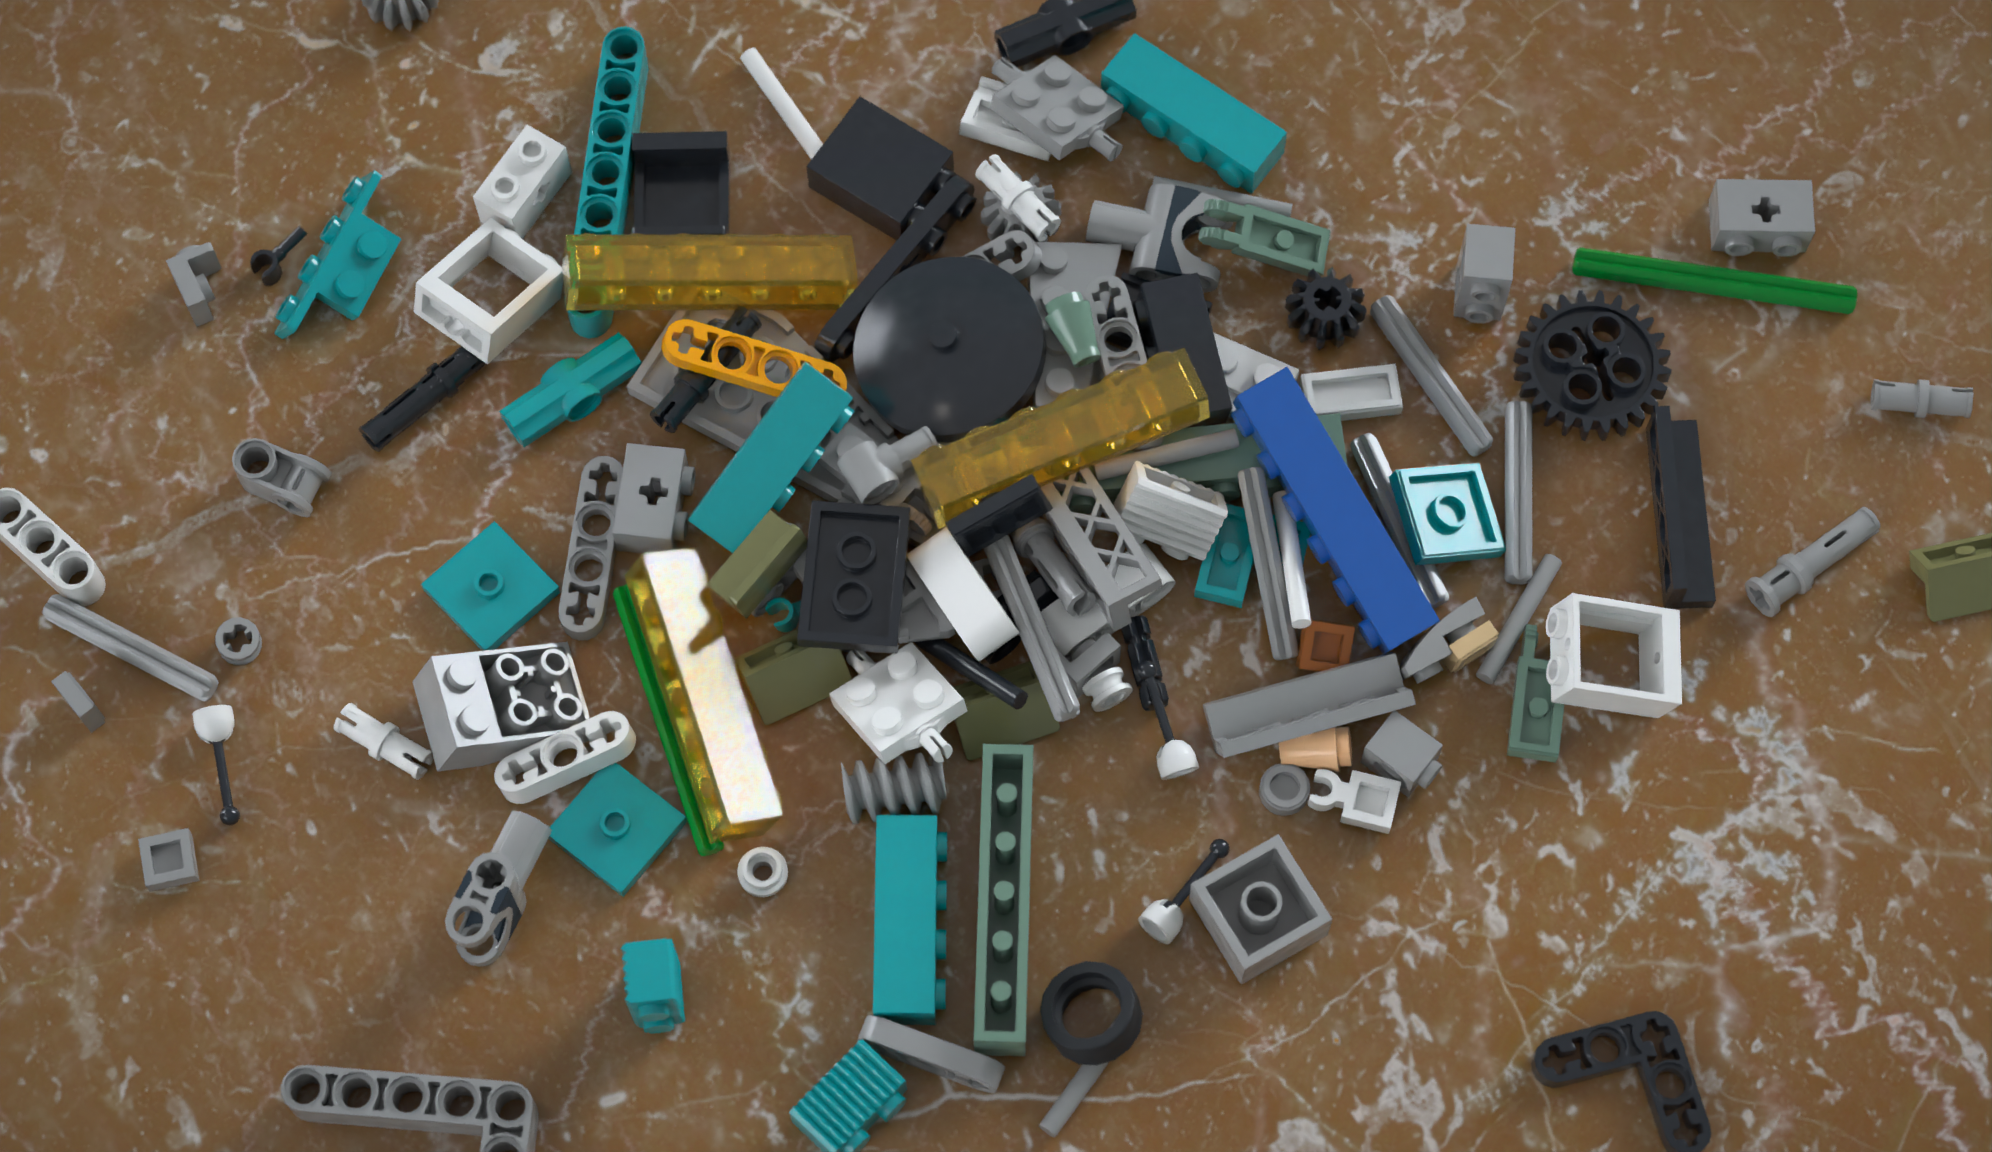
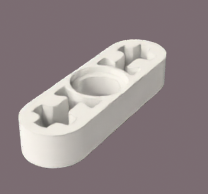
(584, 764)

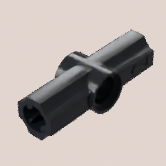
(1060, 27)

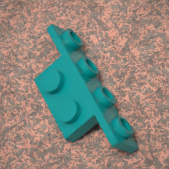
(347, 264)

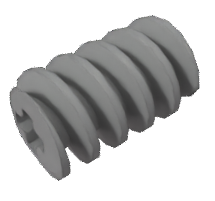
(893, 787)

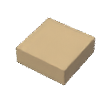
(1471, 646)

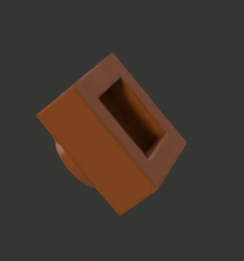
(1325, 645)

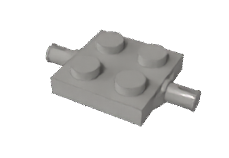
(1057, 107)

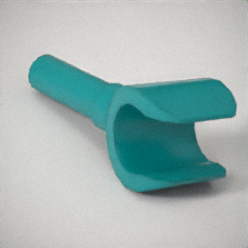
(792, 619)

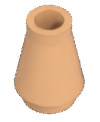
(1319, 750)

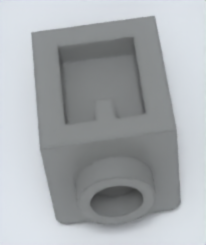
(190, 272)
(1091, 659)

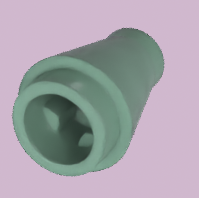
(1073, 326)

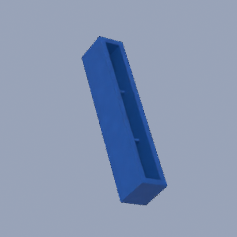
(1334, 511)

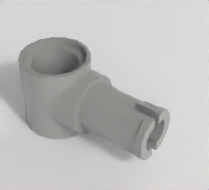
(876, 470)

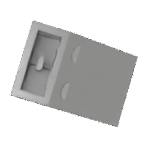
(497, 702)

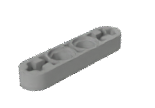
(1135, 354)
(587, 547)

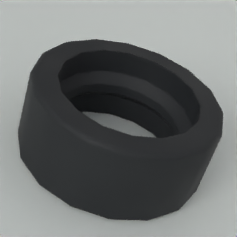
(1069, 985)

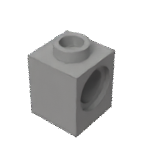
(1403, 754)

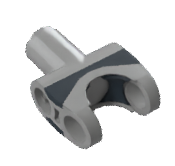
(1158, 233)
(494, 889)

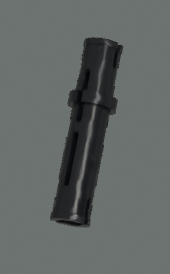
(693, 387)
(412, 404)

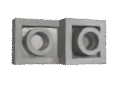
(1425, 655)

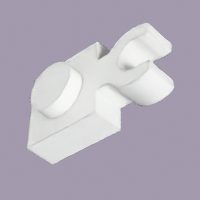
(1365, 800)

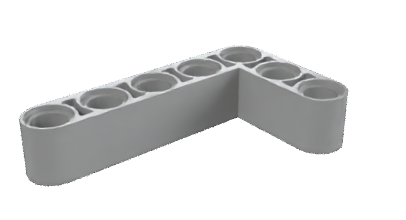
(430, 1116)

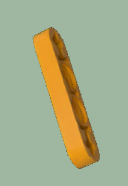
(755, 355)

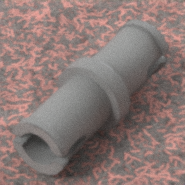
(1921, 398)

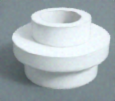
(762, 857)

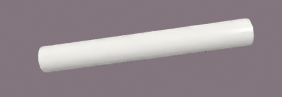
(781, 101)
(1292, 564)

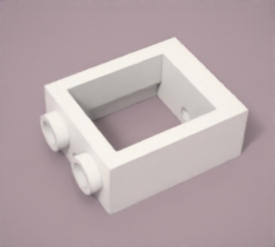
(467, 322)
(1658, 655)

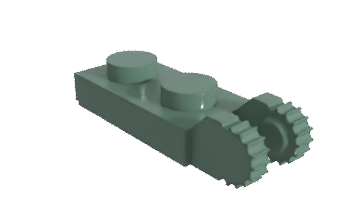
(1267, 237)
(1534, 718)

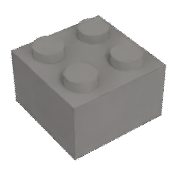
(1260, 909)

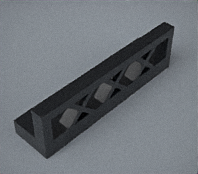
(1680, 512)

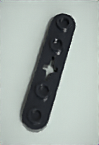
(922, 237)

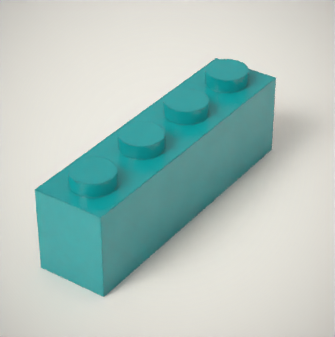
(1193, 114)
(772, 456)
(907, 919)

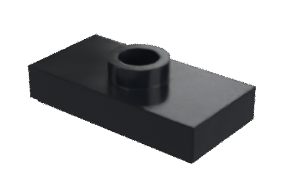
(999, 515)

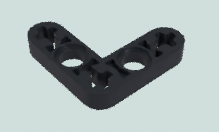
(1632, 1054)

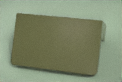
(758, 563)
(1955, 576)
(789, 676)
(996, 722)

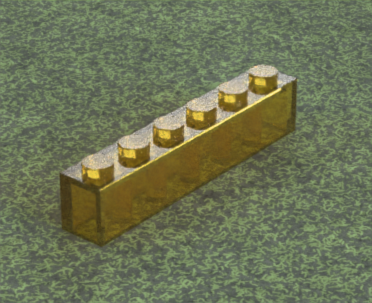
(708, 272)
(1064, 434)
(703, 695)

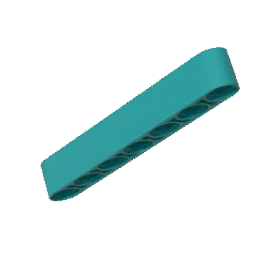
(611, 159)

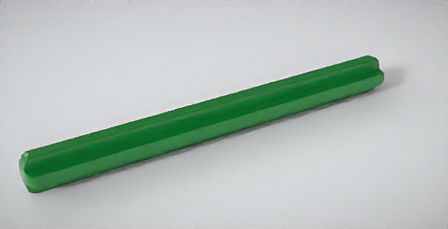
(1714, 280)
(662, 720)

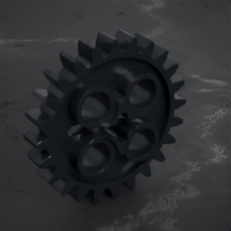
(1631, 352)

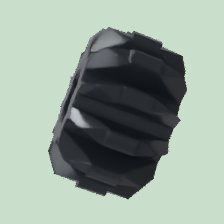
(1325, 308)

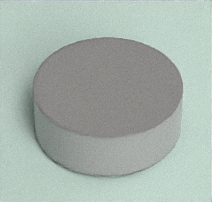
(1284, 789)

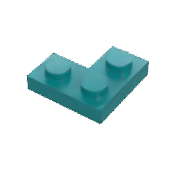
(1230, 560)

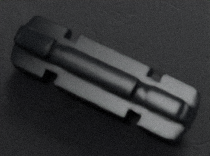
(1139, 650)

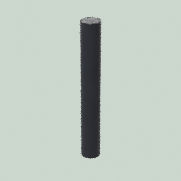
(975, 672)

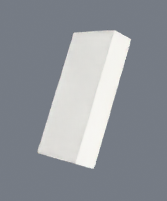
(1354, 392)

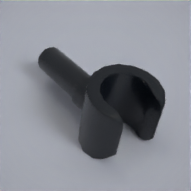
(274, 257)

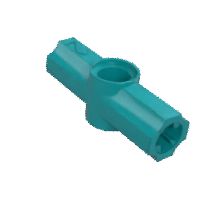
(571, 389)

